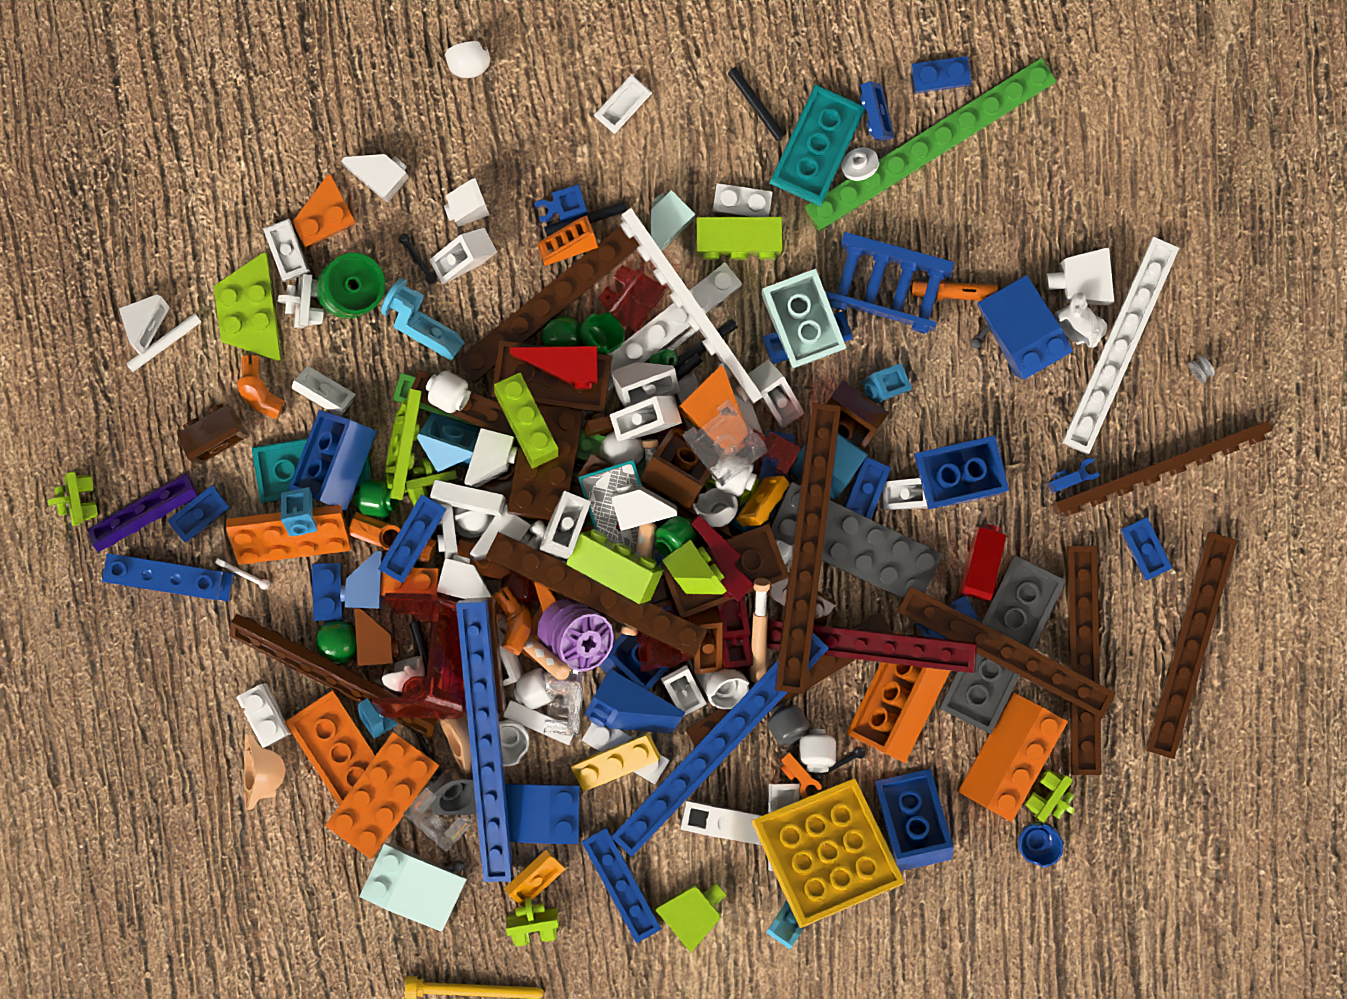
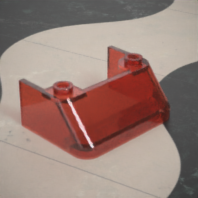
(442, 690)

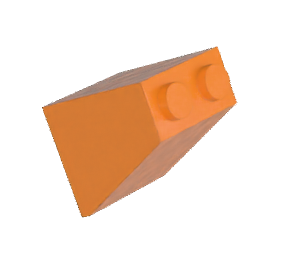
(704, 401)

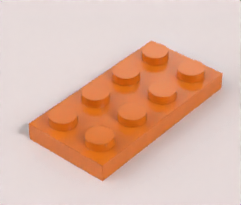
(266, 538)
(332, 743)
(382, 795)

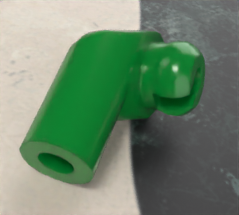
(664, 357)

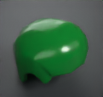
(562, 332)
(603, 332)
(337, 642)

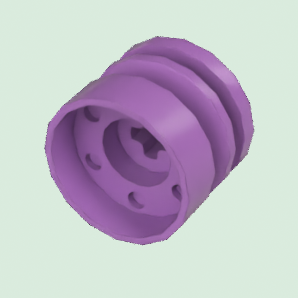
(575, 634)

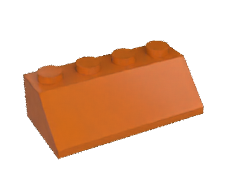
(897, 708)
(1012, 756)

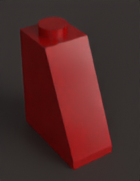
(982, 563)

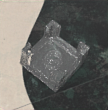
(725, 444)
(569, 707)
(434, 825)

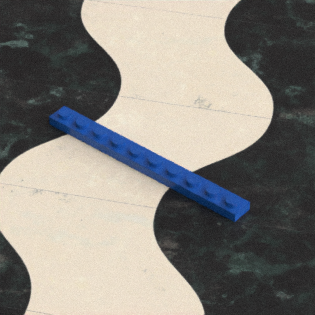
(485, 740)
(706, 757)

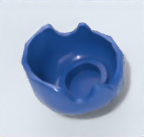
(1040, 844)

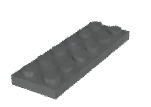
(863, 547)
(1018, 612)

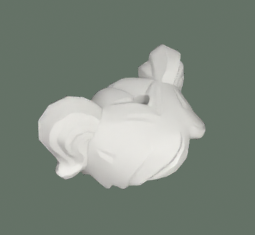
(1080, 322)

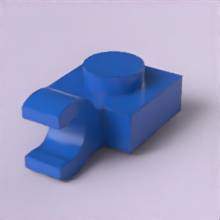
(1066, 479)

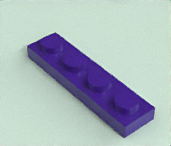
(142, 512)

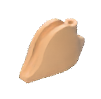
(458, 738)
(262, 772)

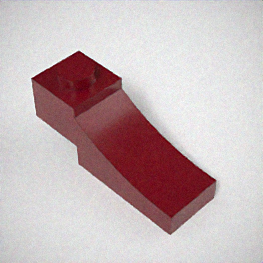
(735, 580)
(735, 635)

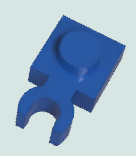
(566, 203)

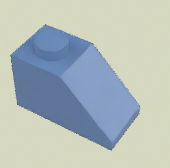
(364, 585)

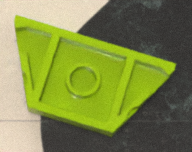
(248, 309)
(399, 453)

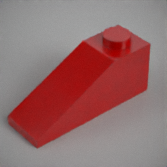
(569, 364)

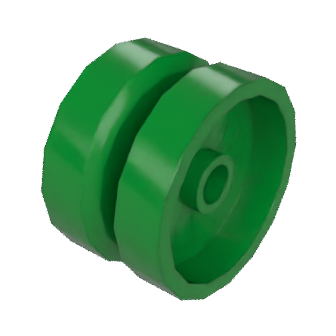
(367, 288)

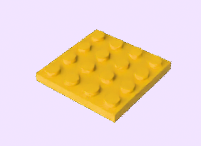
(827, 852)

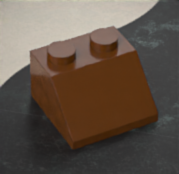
(858, 414)
(212, 434)
(676, 470)

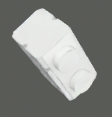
(264, 715)

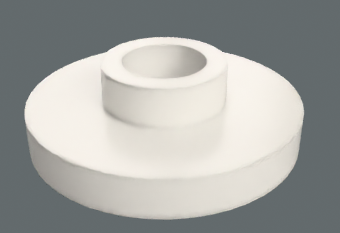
(860, 163)

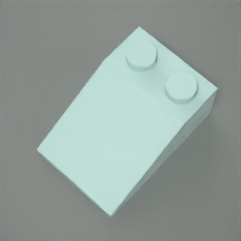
(803, 318)
(413, 887)

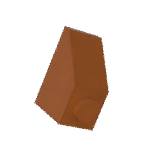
(374, 641)
(710, 652)

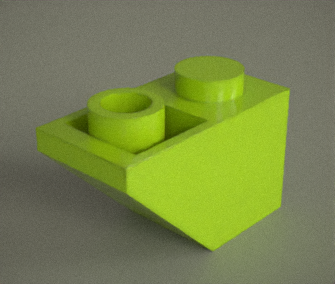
(692, 571)

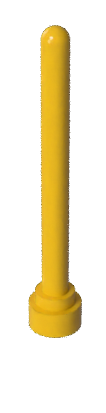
(417, 987)

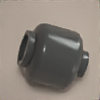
(788, 724)

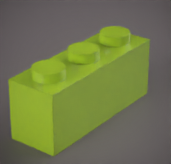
(739, 237)
(526, 420)
(615, 566)

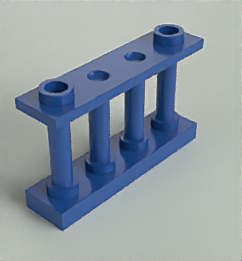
(883, 255)
(168, 577)

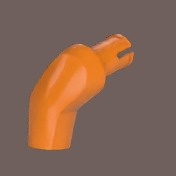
(255, 391)
(517, 621)

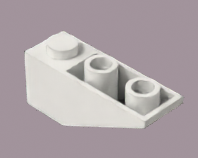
(719, 822)

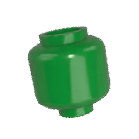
(374, 499)
(674, 534)

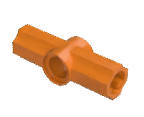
(375, 532)

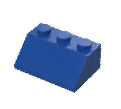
(333, 459)

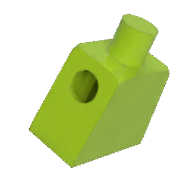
(692, 913)

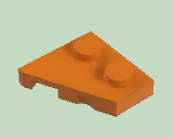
(323, 214)

